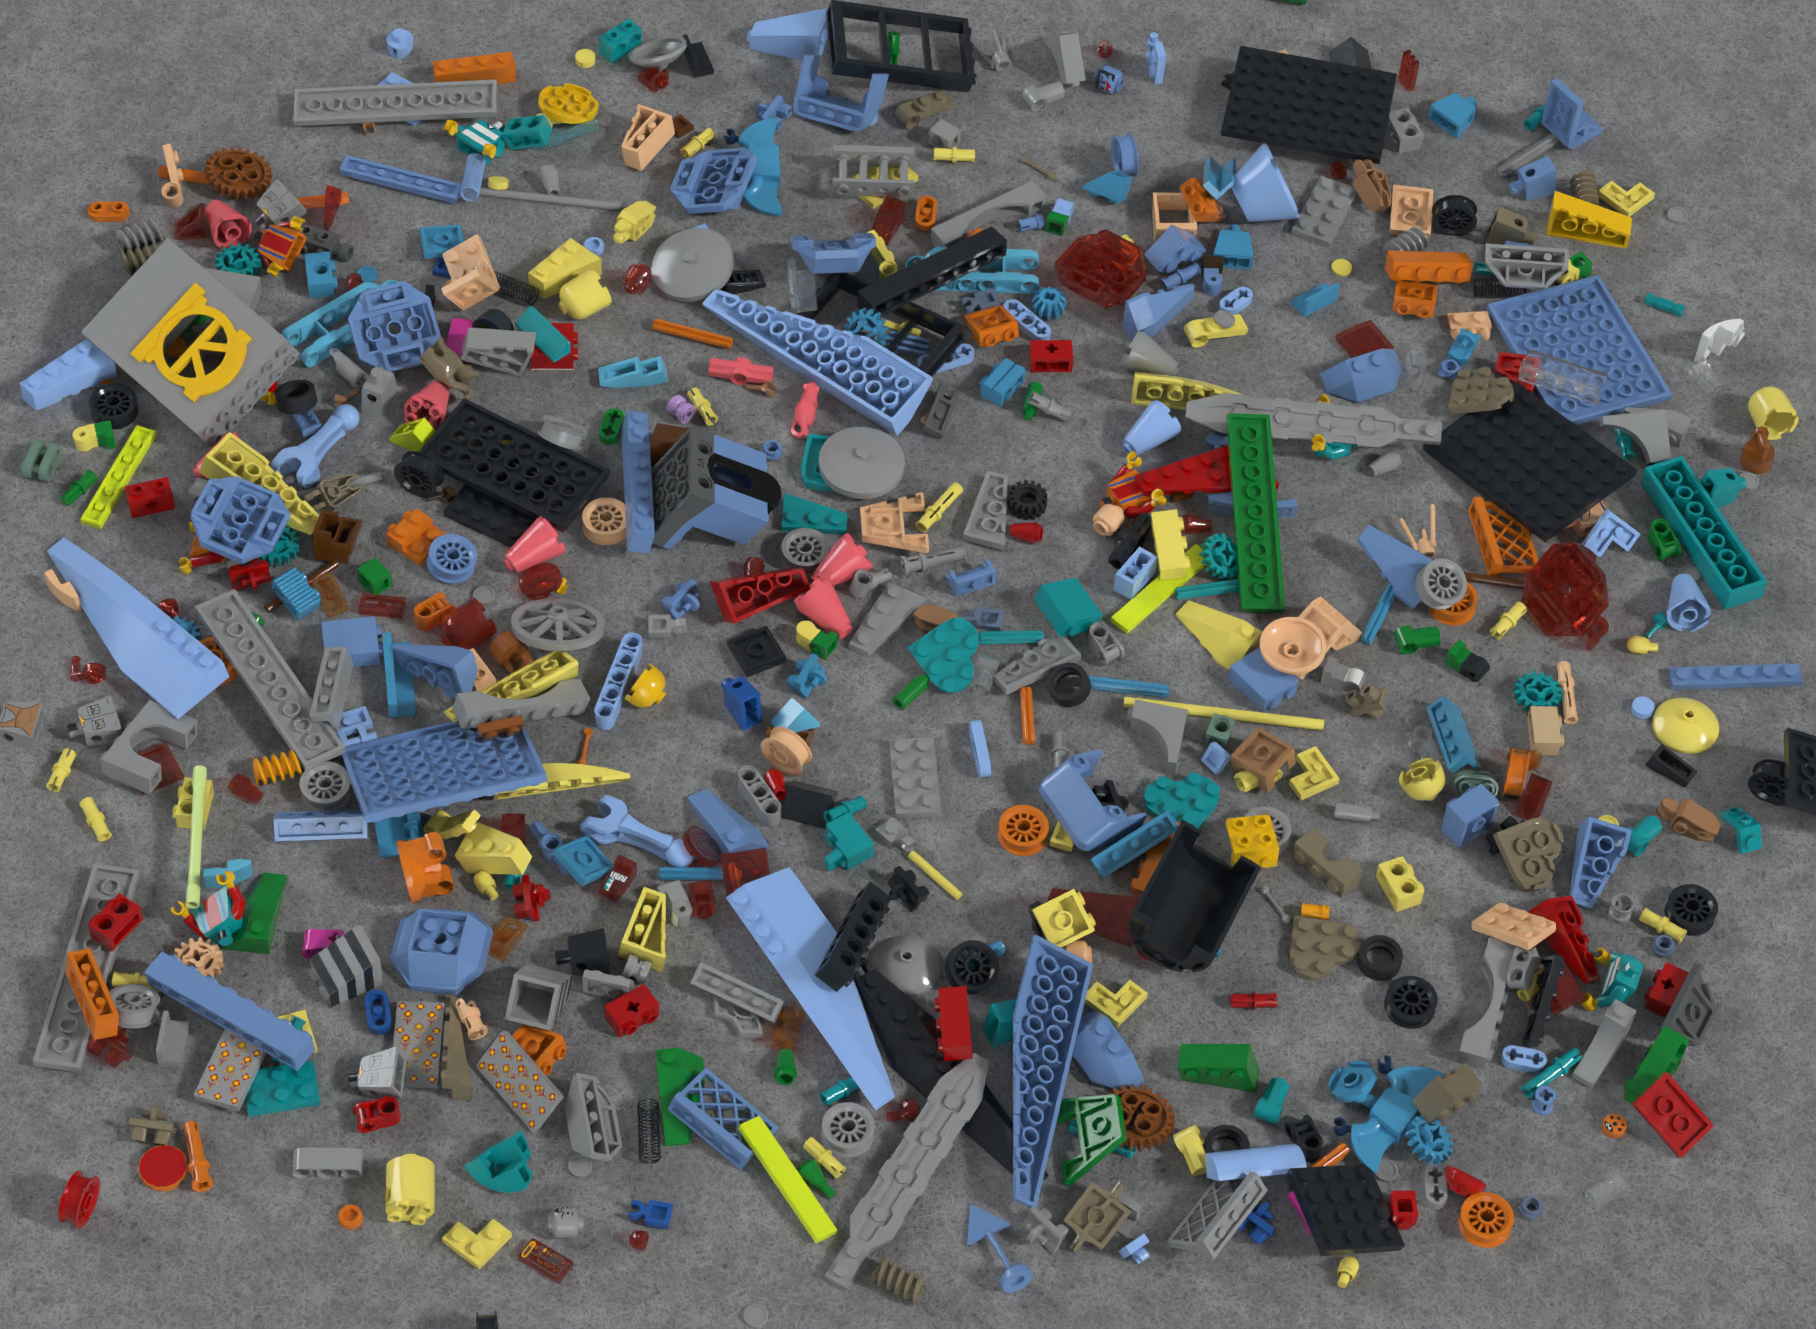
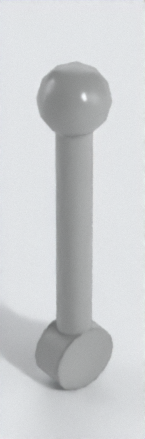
(1285, 917)

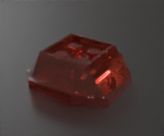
(1102, 268)
(1548, 591)

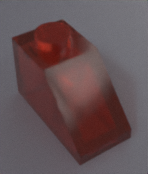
(1568, 993)

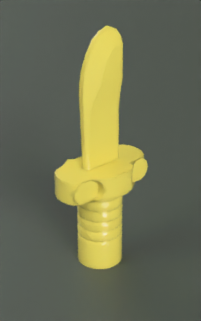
(916, 332)

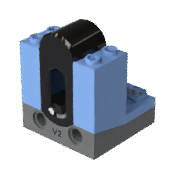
(711, 487)

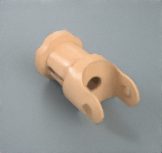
(471, 1018)

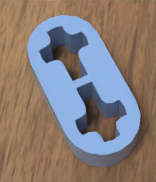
(1233, 299)
(1523, 1059)

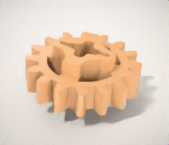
(202, 956)

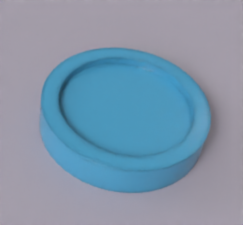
(367, 273)

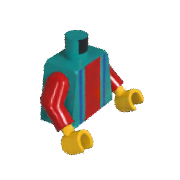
(218, 914)

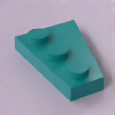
(806, 514)

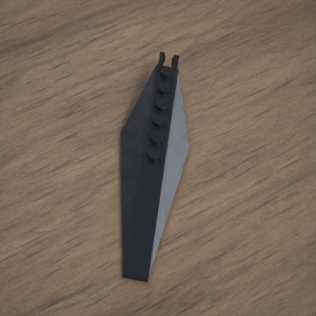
(912, 1049)

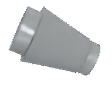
(550, 179)
(1385, 463)

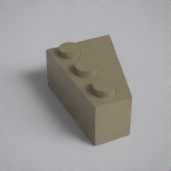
(1447, 1093)

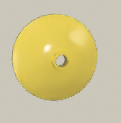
(1682, 733)

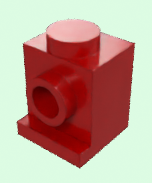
(1403, 1208)

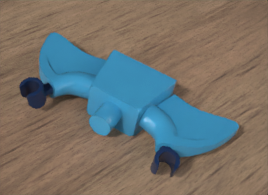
(765, 179)
(1388, 1113)

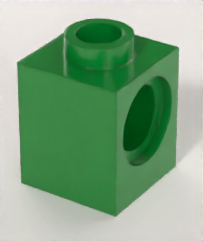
(374, 576)

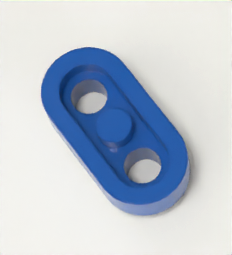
(378, 1013)

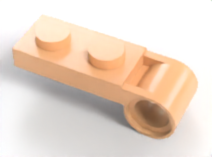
(176, 177)

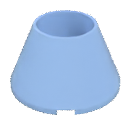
(1263, 190)

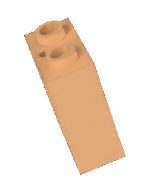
(1163, 201)

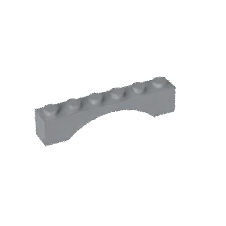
(1022, 202)
(565, 699)
(1476, 1040)

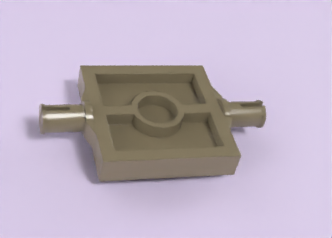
(1097, 1216)

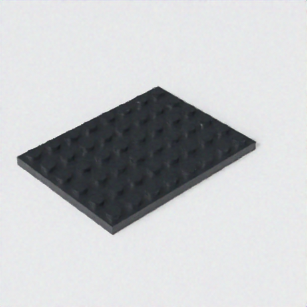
(1309, 104)
(1531, 462)

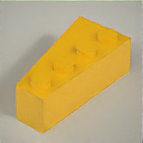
(1587, 222)

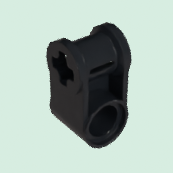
(1305, 1134)

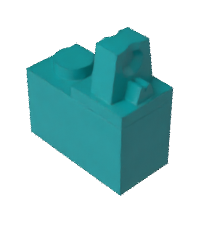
(849, 843)

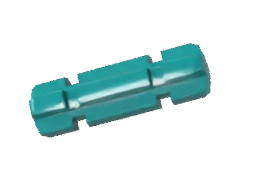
(1664, 304)

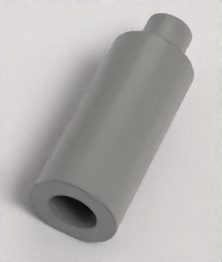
(1355, 812)

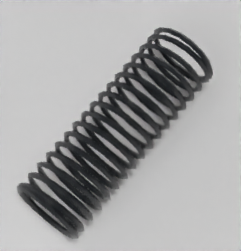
(516, 286)
(1492, 289)
(651, 1146)

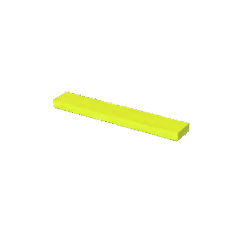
(118, 477)
(1155, 594)
(787, 1179)

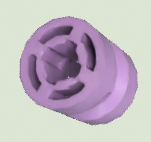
(683, 411)

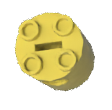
(410, 1189)

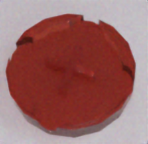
(540, 581)

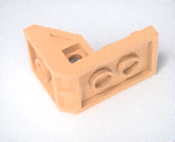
(470, 273)
(1336, 628)

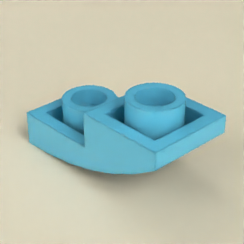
(241, 868)

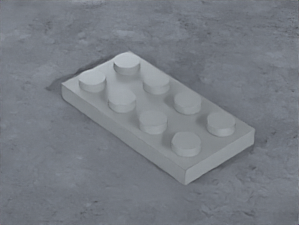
(1324, 211)
(914, 777)

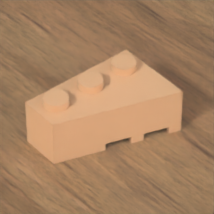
(646, 136)

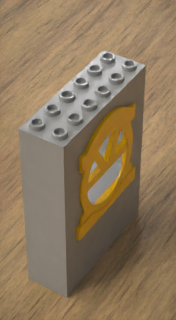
(157, 309)

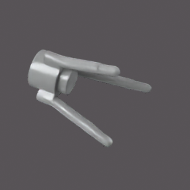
(1000, 58)

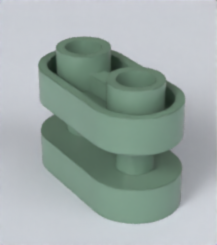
(35, 454)
(1466, 778)

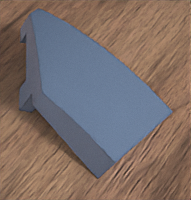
(986, 619)

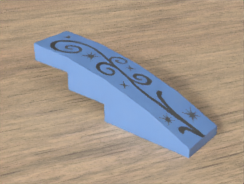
(1223, 504)

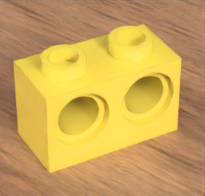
(184, 806)
(1397, 885)

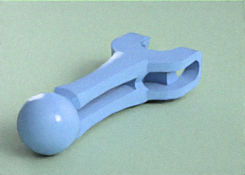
(309, 454)
(623, 828)

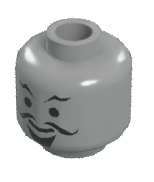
(565, 1222)

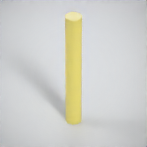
(935, 875)

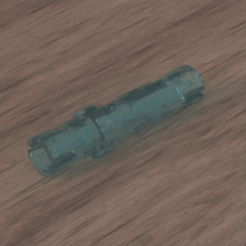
(569, 134)

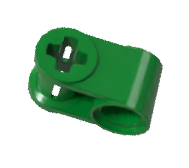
(1663, 540)

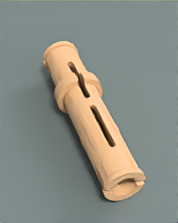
(1567, 683)

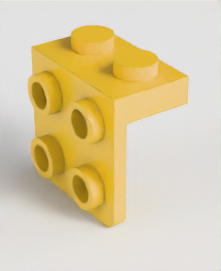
(1253, 839)

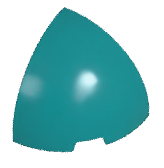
(503, 1165)

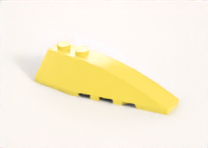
(1171, 390)
(235, 458)
(532, 679)
(568, 776)

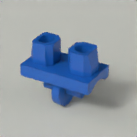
(1262, 1228)

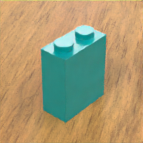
(1067, 607)

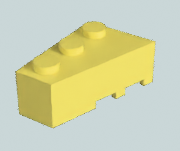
(561, 267)
(1169, 544)
(492, 852)
(646, 930)

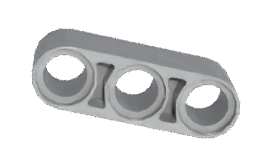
(763, 805)
(327, 1163)

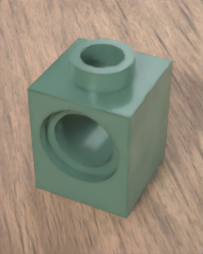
(1223, 724)

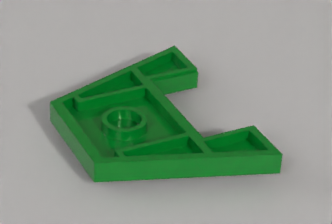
(1099, 1131)

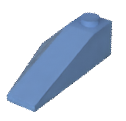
(442, 666)
(725, 825)
(1595, 859)

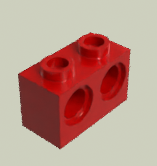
(119, 924)

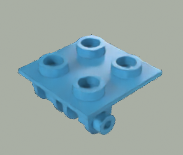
(397, 828)

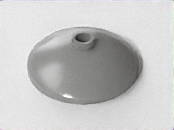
(657, 52)
(910, 975)

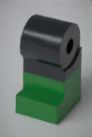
(1466, 662)

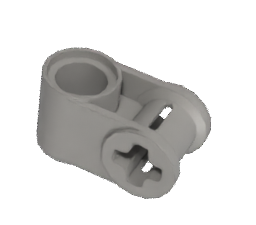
(1106, 645)

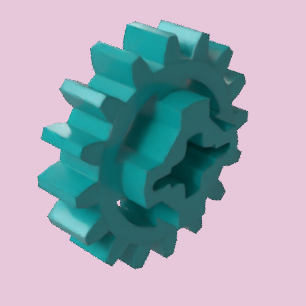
(238, 260)
(284, 549)
(1220, 556)
(1537, 691)

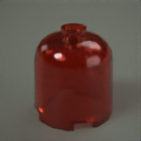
(467, 626)

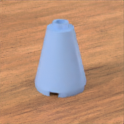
(1151, 429)
(1687, 605)

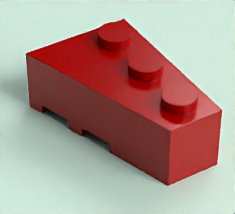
(954, 1023)

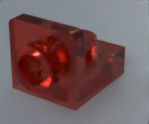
(654, 79)

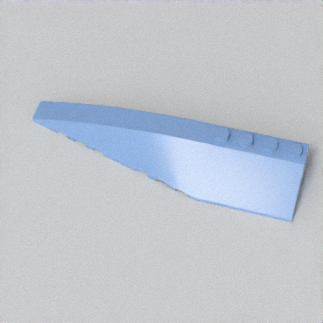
(840, 363)
(140, 635)
(795, 941)

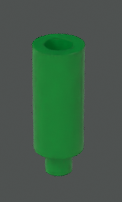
(1029, 410)
(911, 691)

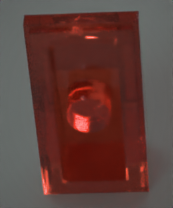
(332, 201)

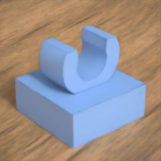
(1215, 758)
(1135, 1249)

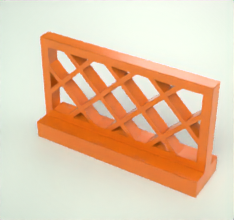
(1488, 538)

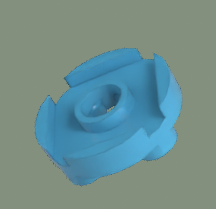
(1352, 1082)

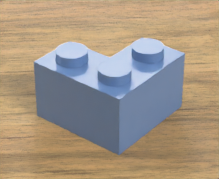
(1172, 248)

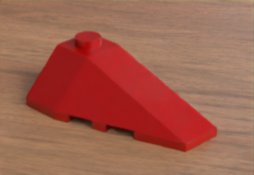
(1568, 938)

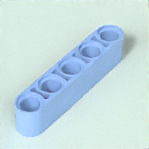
(618, 681)

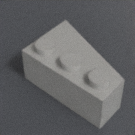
(498, 349)

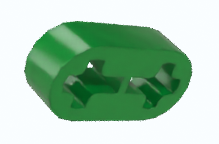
(615, 427)

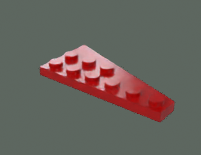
(1202, 472)

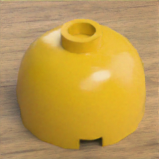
(648, 688)

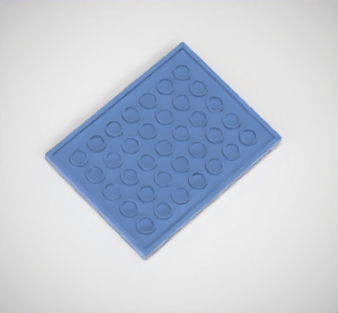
(1588, 329)
(437, 769)

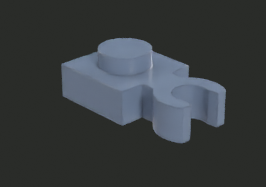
(980, 300)

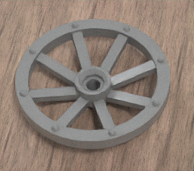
(562, 615)

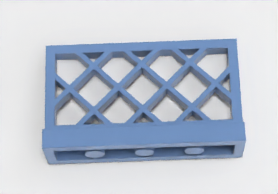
(712, 1129)

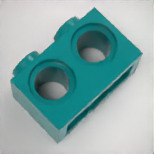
(620, 40)
(527, 132)

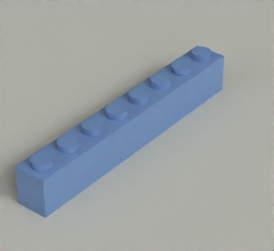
(637, 482)
(230, 1010)

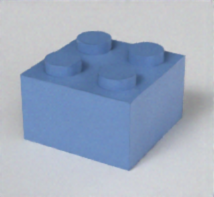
(1469, 815)

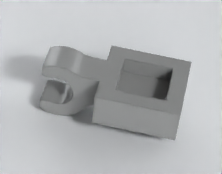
(661, 626)
(895, 834)

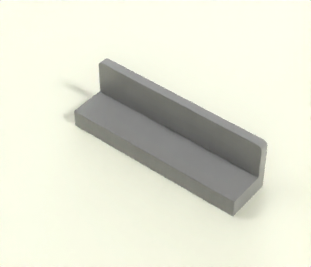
(332, 686)
(738, 992)

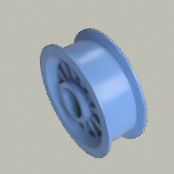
(1124, 154)
(447, 569)

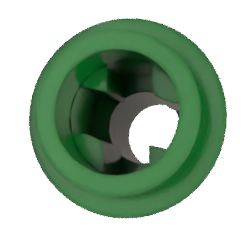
(785, 1068)

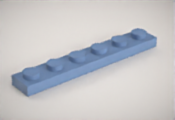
(400, 179)
(1735, 676)

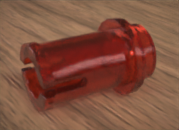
(353, 280)

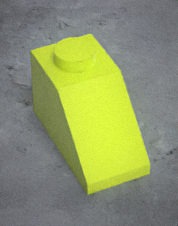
(413, 434)

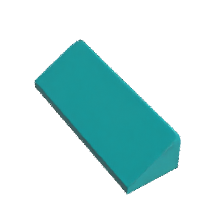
(547, 337)

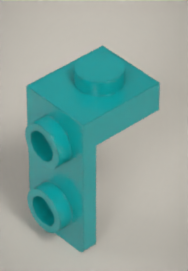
(1747, 829)

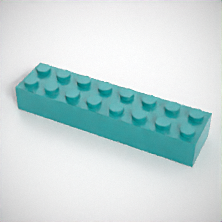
(1703, 532)

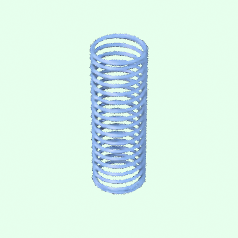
(475, 171)

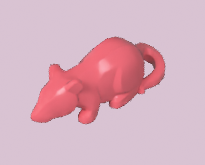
(805, 410)

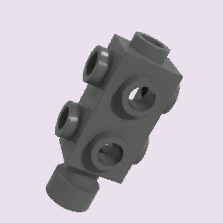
(325, 241)

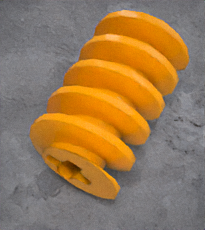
(276, 767)

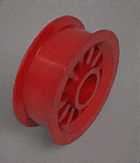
(79, 1199)

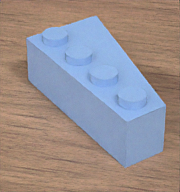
(68, 375)

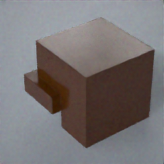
(663, 439)
(335, 537)

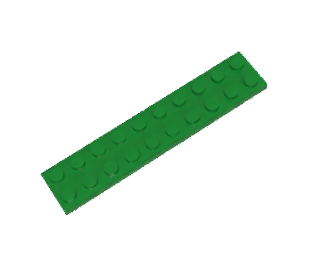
(1255, 513)

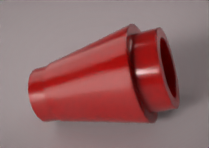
(1027, 531)
(776, 782)

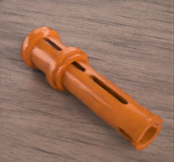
(198, 1165)

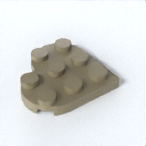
(1479, 391)
(1530, 852)
(1320, 946)

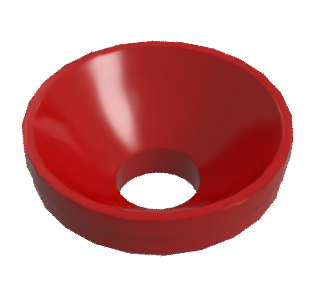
(1463, 1182)

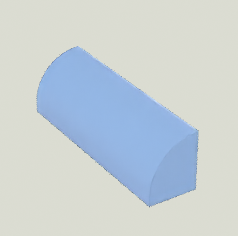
(1261, 1160)

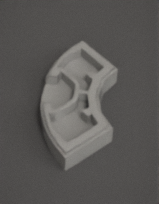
(743, 1021)

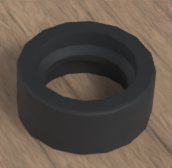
(296, 397)
(1064, 670)
(1377, 972)
(1227, 1132)

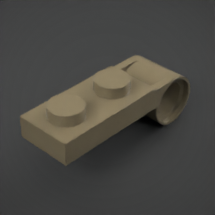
(911, 112)

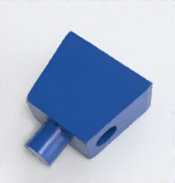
(742, 702)

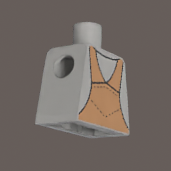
(21, 723)

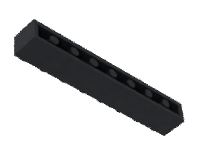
(933, 272)

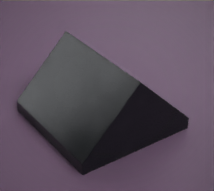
(1350, 53)
(808, 803)

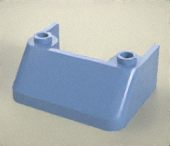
(814, 103)
(1079, 809)

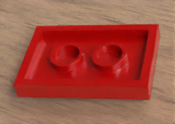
(1672, 1114)

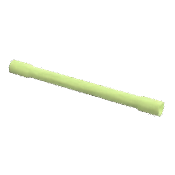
(193, 887)

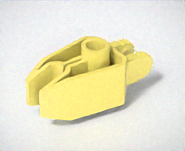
(634, 221)

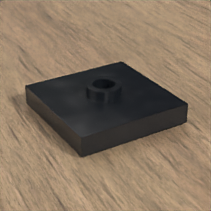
(756, 651)

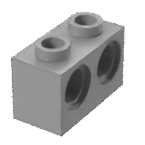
(1404, 130)

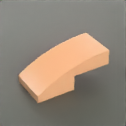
(63, 592)

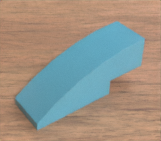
(633, 373)

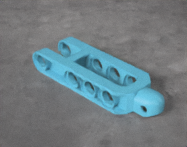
(1001, 281)
(316, 325)

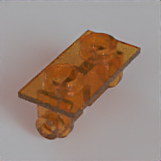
(790, 1019)

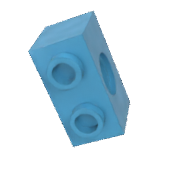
(319, 274)

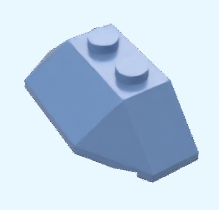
(1363, 376)
(1105, 1054)

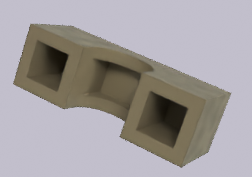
(1339, 875)

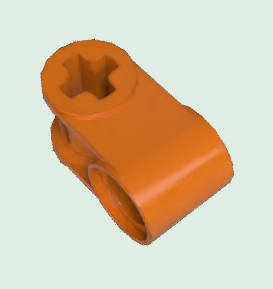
(432, 611)

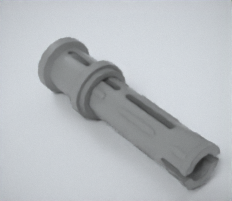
(923, 561)

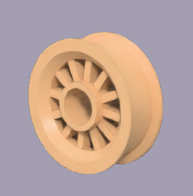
(604, 521)
(786, 751)

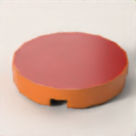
(163, 1168)

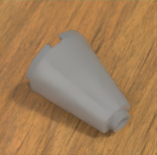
(1148, 357)

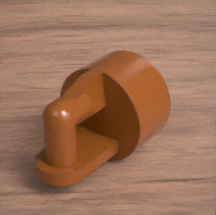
(1757, 452)
(509, 651)

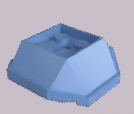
(713, 180)
(834, 255)
(398, 306)
(234, 501)
(444, 966)

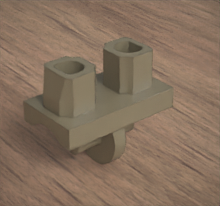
(1368, 702)
(162, 1130)

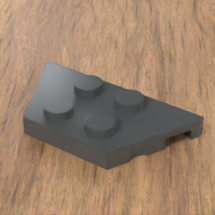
(1692, 1008)

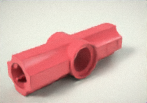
(740, 371)

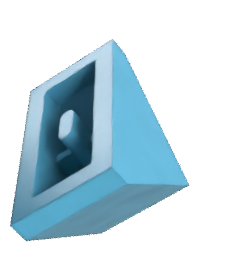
(794, 718)

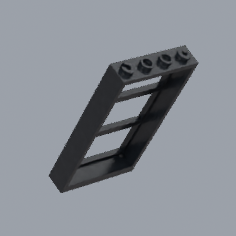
(899, 74)
(916, 314)

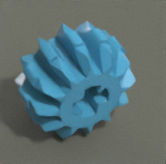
(1048, 302)

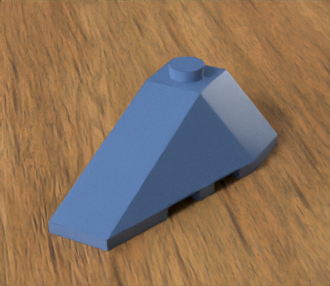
(1154, 311)
(1397, 563)

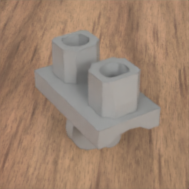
(1043, 1230)

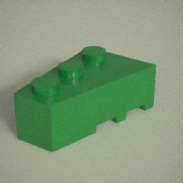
(1661, 1057)
(1219, 1065)

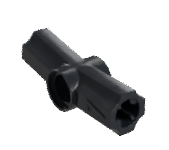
(1130, 540)

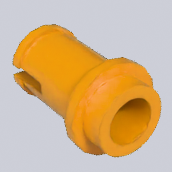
(1315, 911)

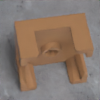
(1263, 757)

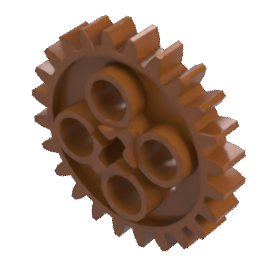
(238, 173)
(1152, 1124)

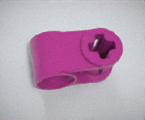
(317, 940)

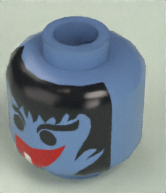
(1108, 79)

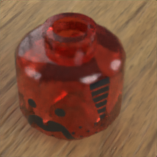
(637, 278)

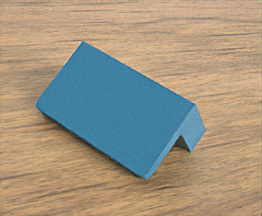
(1316, 298)

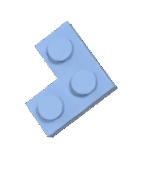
(1610, 529)

